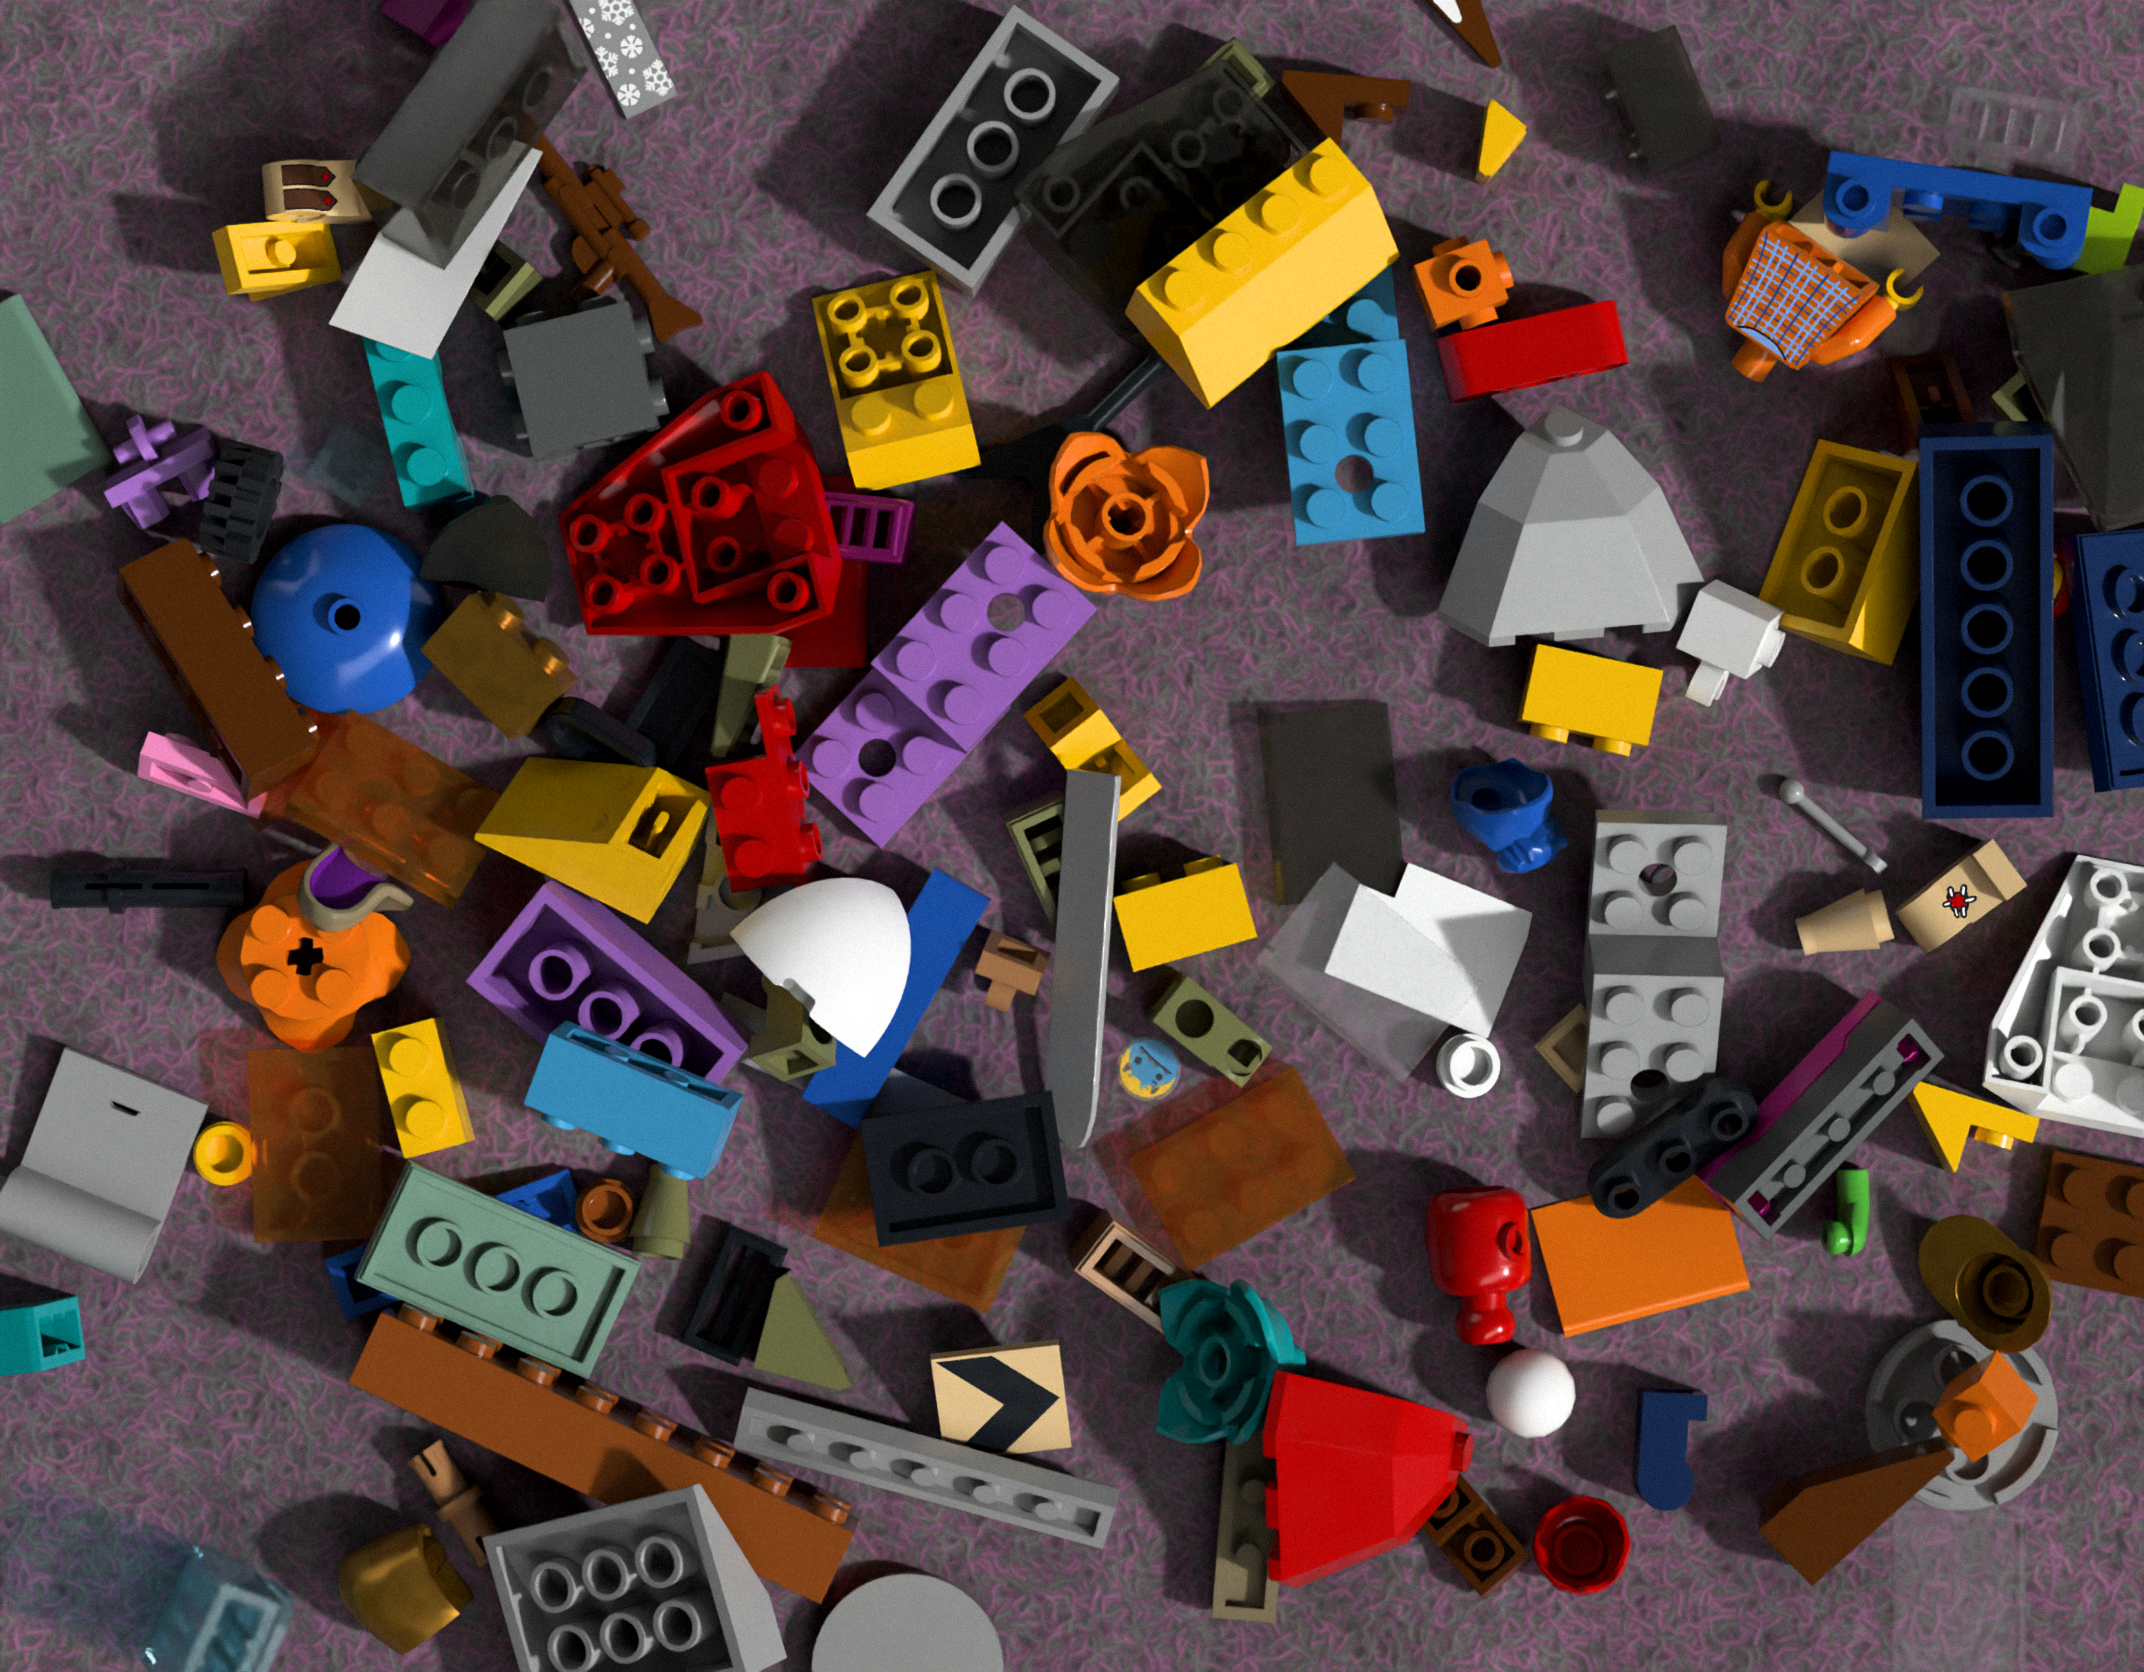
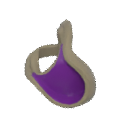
(341, 894)

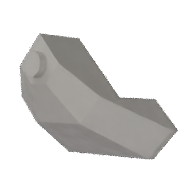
(1569, 543)

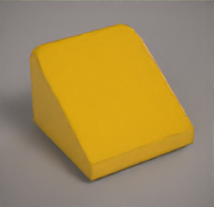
(1498, 139)

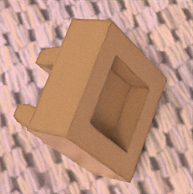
(1011, 967)

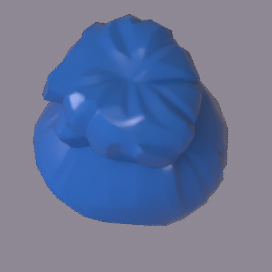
(1509, 812)

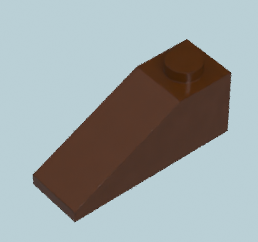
(1844, 1503)

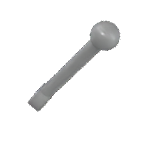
(1792, 792)

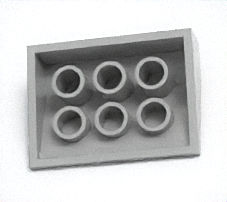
(634, 1591)

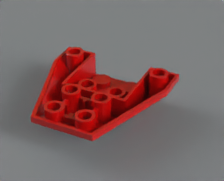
(708, 526)

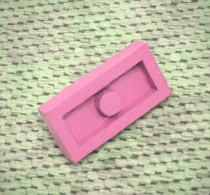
(183, 766)

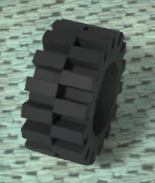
(241, 501)

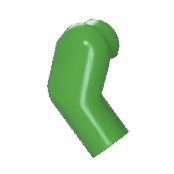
(1853, 1208)

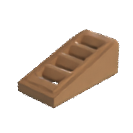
(1096, 1241)

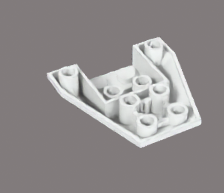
(2074, 1013)

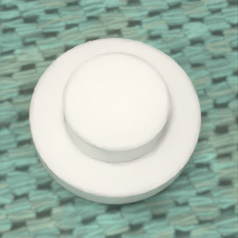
(1468, 1065)

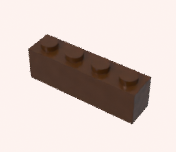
(217, 667)

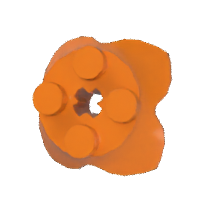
(1156, 489)
(316, 1007)

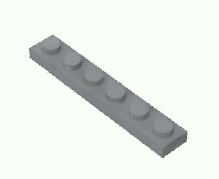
(926, 1468)

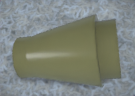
(662, 1218)

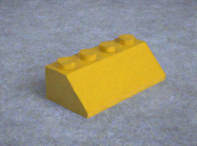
(1265, 274)

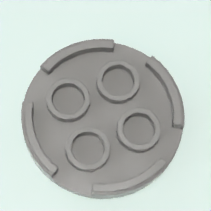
(1910, 1385)
(907, 1626)

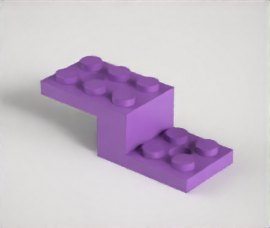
(943, 684)

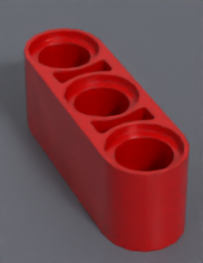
(1532, 351)

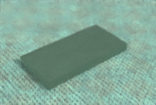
(497, 1269)

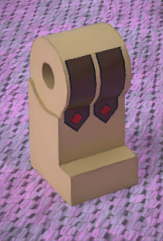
(313, 192)

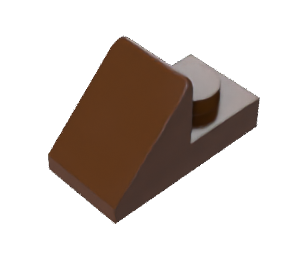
(1324, 97)

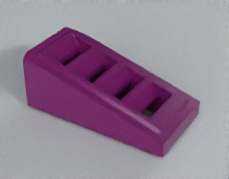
(899, 534)

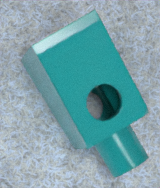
(40, 1336)

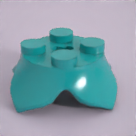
(1229, 1357)

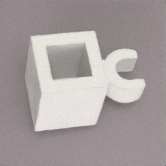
(1729, 635)

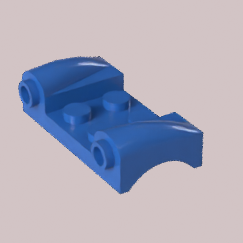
(2048, 214)

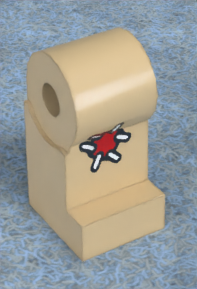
(1960, 895)

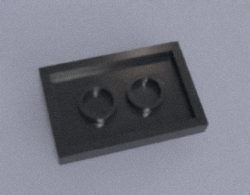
(965, 1168)

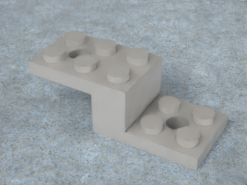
(1650, 965)

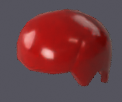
(1581, 1545)

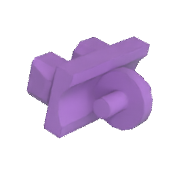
(136, 484)

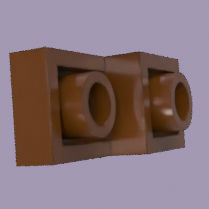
(1475, 1540)

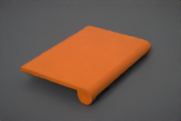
(1641, 1264)

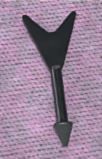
(1034, 454)

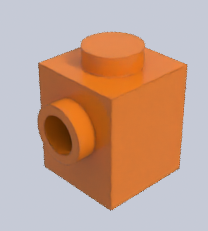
(1984, 1407)

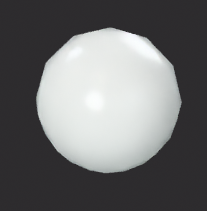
(1530, 1393)

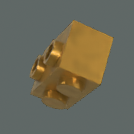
(500, 662)

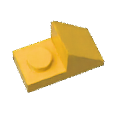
(275, 257)
(1948, 1116)

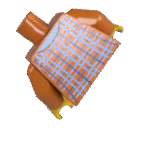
(1797, 295)

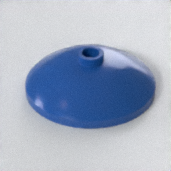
(335, 666)

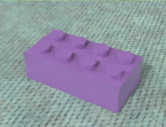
(588, 967)

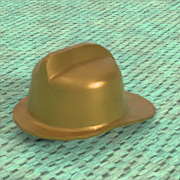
(1986, 1282)

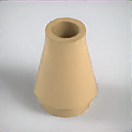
(1847, 924)

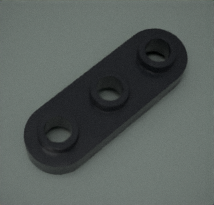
(1686, 1127)

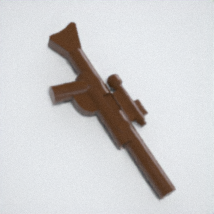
(600, 248)

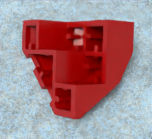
(1352, 1474)

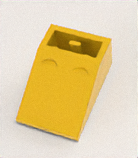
(896, 382)
(600, 828)

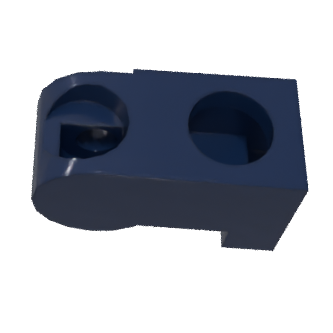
(1661, 1445)

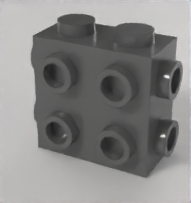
(582, 378)

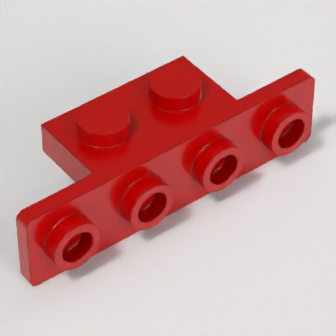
(763, 807)

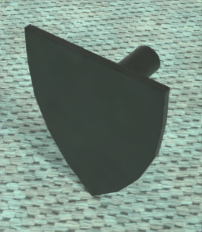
(491, 550)

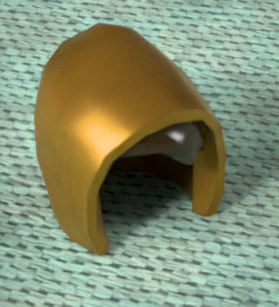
(402, 1587)

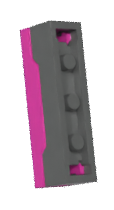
(1821, 1113)

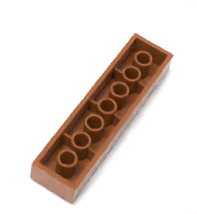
(596, 1445)

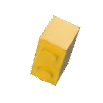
(1589, 699)
(1183, 915)
(423, 1087)

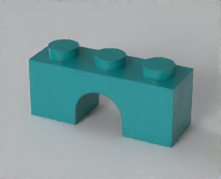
(419, 427)

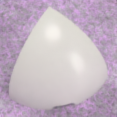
(837, 951)

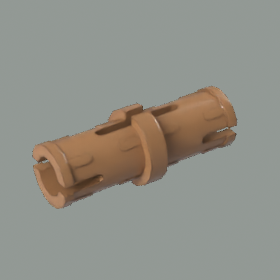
(455, 1498)

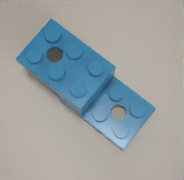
(1344, 397)

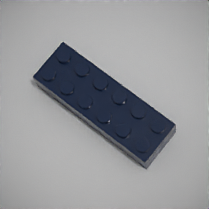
(1986, 619)

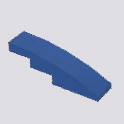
(938, 931)

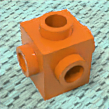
(1448, 303)

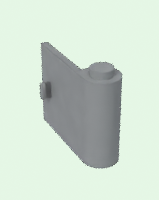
(99, 1174)

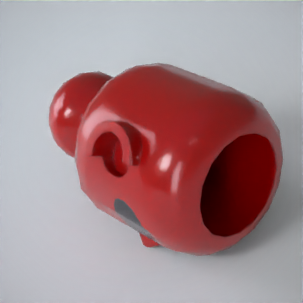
(1479, 1252)

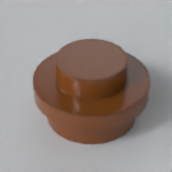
(606, 1210)

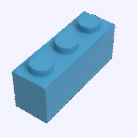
(632, 1101)

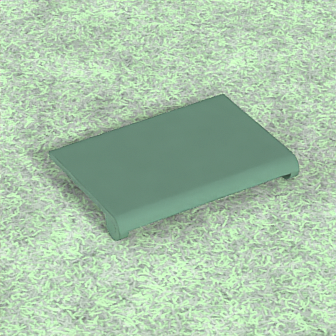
(43, 424)

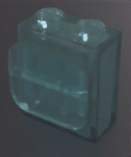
(220, 1618)

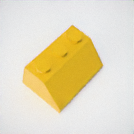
(1850, 553)

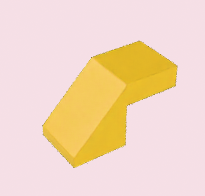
(1087, 740)

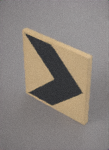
(1003, 1398)

